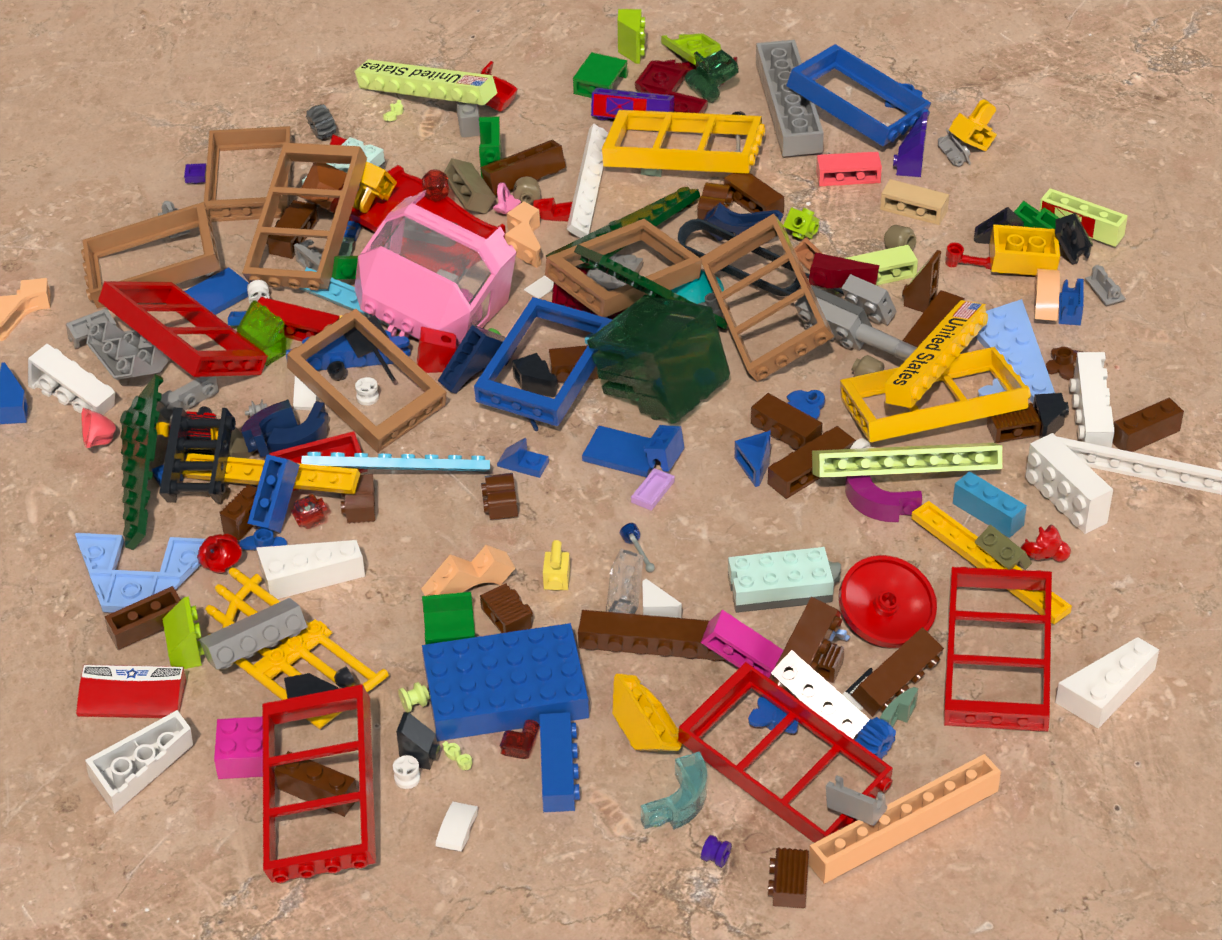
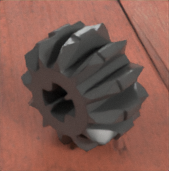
(321, 121)

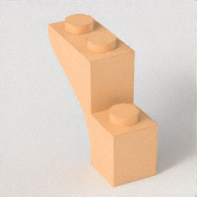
(521, 224)
(31, 296)
(459, 575)

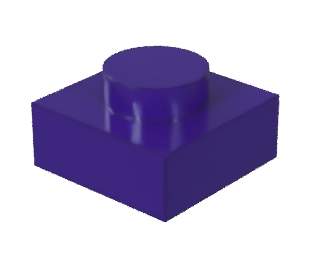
(195, 173)

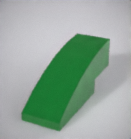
(1035, 218)

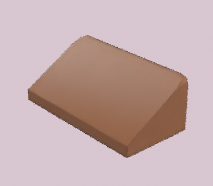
(805, 252)

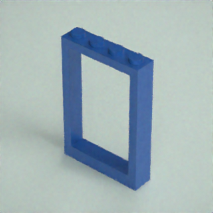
(803, 82)
(525, 402)

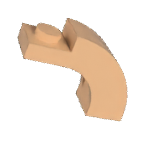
(1047, 294)

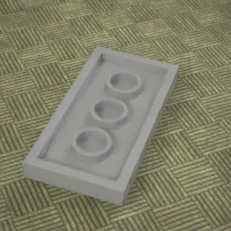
(610, 282)

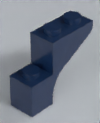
(736, 222)

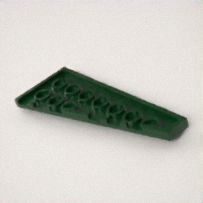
(654, 213)
(632, 278)
(138, 450)

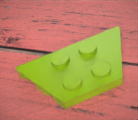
(690, 43)

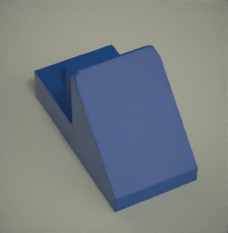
(523, 461)

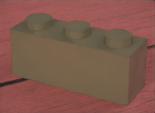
(469, 186)

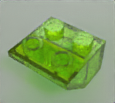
(264, 331)

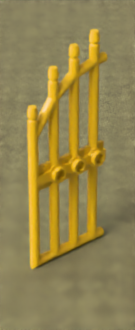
(291, 649)

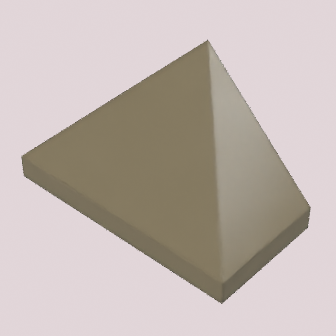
(238, 446)

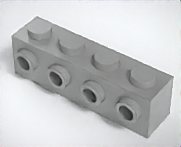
(253, 633)

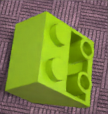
(631, 34)
(182, 635)

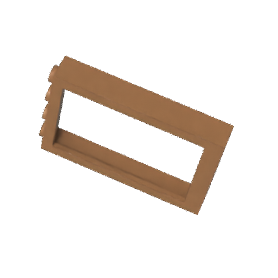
(241, 140)
(148, 231)
(562, 269)
(396, 425)

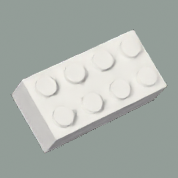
(1069, 483)

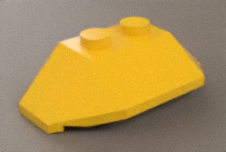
(642, 716)

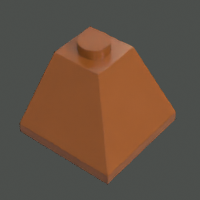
(324, 177)

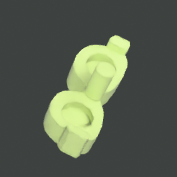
(396, 109)
(454, 753)

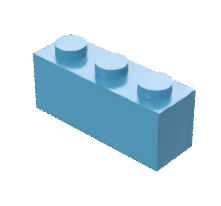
(989, 504)

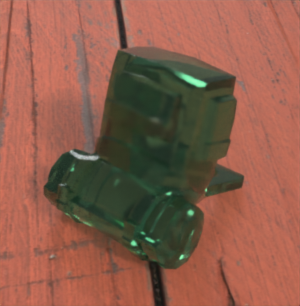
(711, 74)

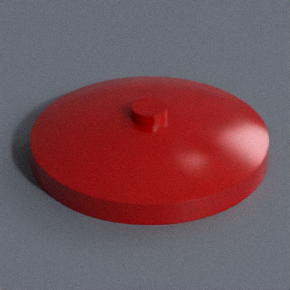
(887, 600)

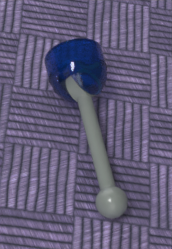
(631, 534)

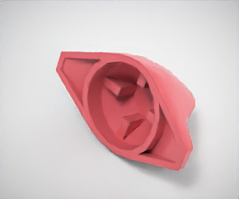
(96, 428)

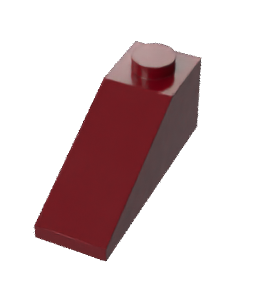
(833, 271)

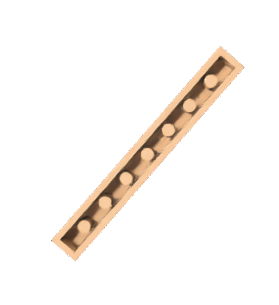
(904, 818)

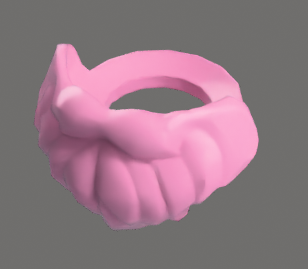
(506, 200)

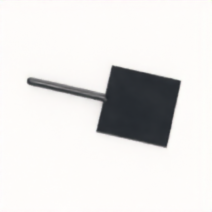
(362, 346)

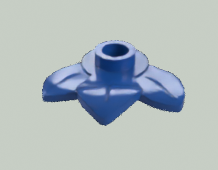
(804, 401)

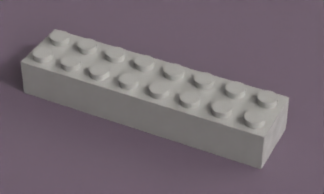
(792, 114)

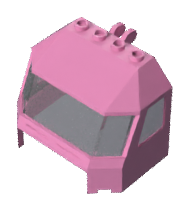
(432, 273)

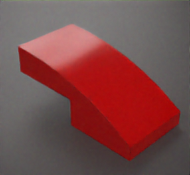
(551, 211)

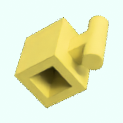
(556, 568)

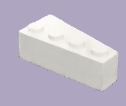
(68, 381)
(1092, 399)
(310, 566)
(1108, 682)
(138, 759)

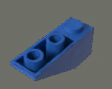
(12, 398)

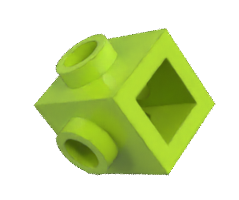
(802, 223)

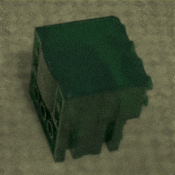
(661, 356)

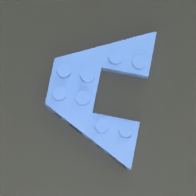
(123, 587)

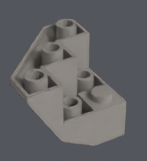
(124, 353)

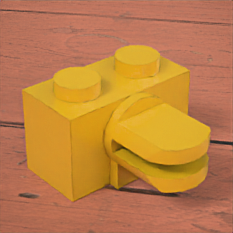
(974, 128)
(374, 183)

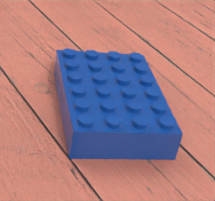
(503, 681)

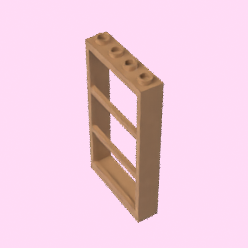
(306, 153)
(737, 248)

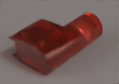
(519, 744)

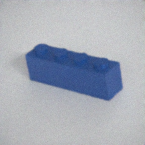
(557, 762)

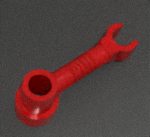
(955, 255)

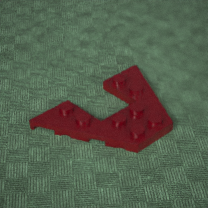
(665, 78)

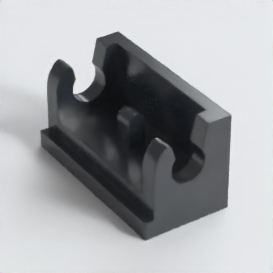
(1073, 237)

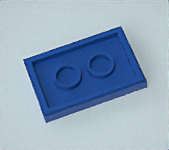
(220, 291)
(618, 451)

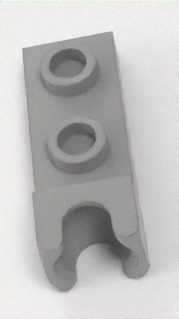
(188, 395)

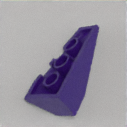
(911, 150)

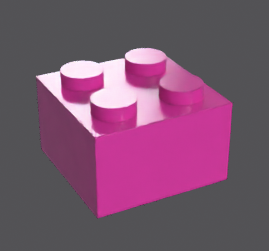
(239, 748)

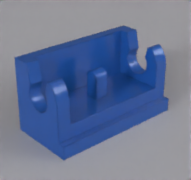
(1071, 303)
(665, 446)

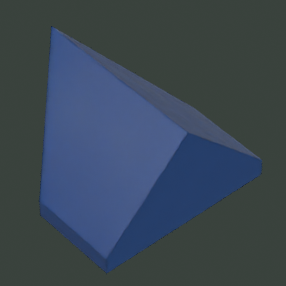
(754, 455)

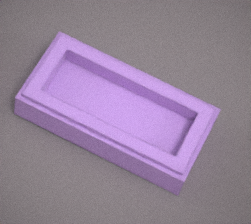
(652, 489)

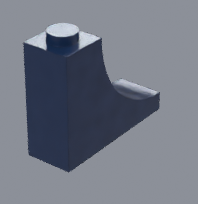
(471, 357)

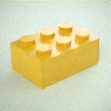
(1023, 249)

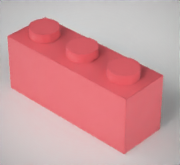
(848, 168)

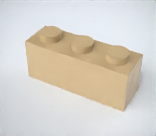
(914, 202)

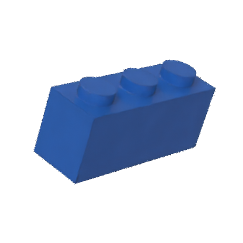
(273, 493)

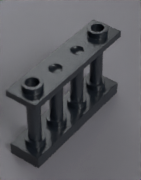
(178, 444)

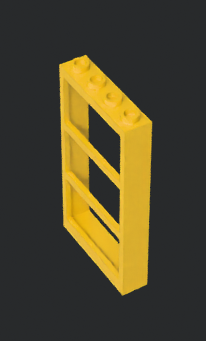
(682, 159)
(1012, 399)

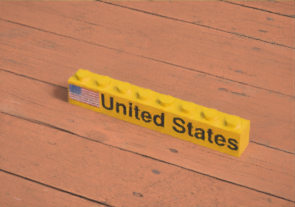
(935, 354)

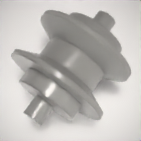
(255, 408)

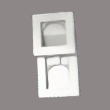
(456, 826)

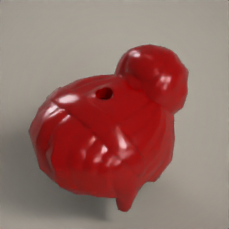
(1047, 545)
(224, 552)

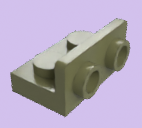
(1002, 549)

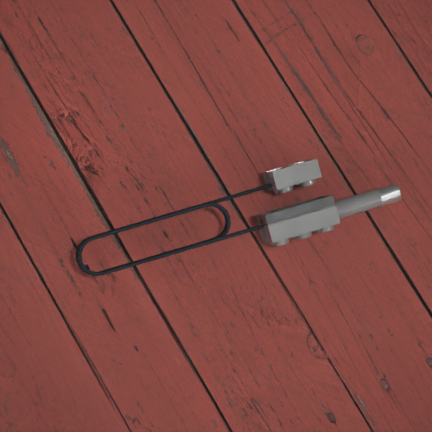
(846, 318)

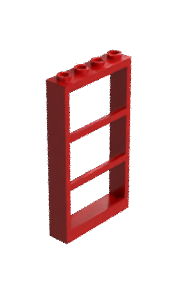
(237, 359)
(733, 690)
(302, 708)
(989, 713)

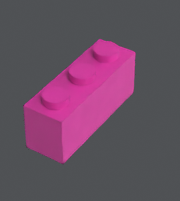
(740, 643)

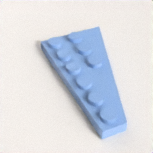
(1013, 336)

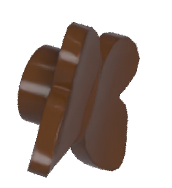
(1062, 362)

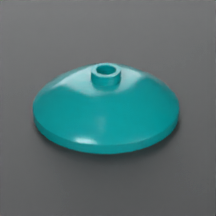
(697, 289)

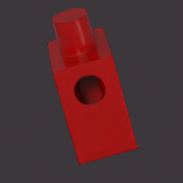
(435, 349)

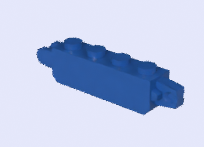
(341, 351)

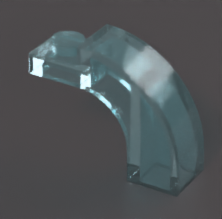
(686, 801)

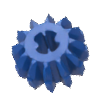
(877, 736)

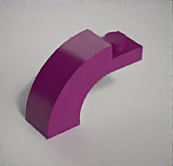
(879, 503)

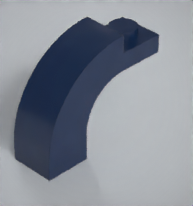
(260, 425)

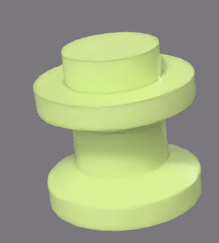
(418, 694)

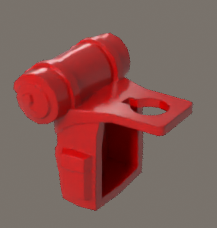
(505, 91)

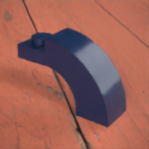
(310, 430)

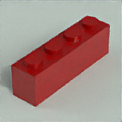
(299, 320)

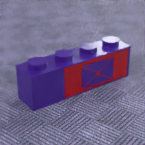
(608, 102)

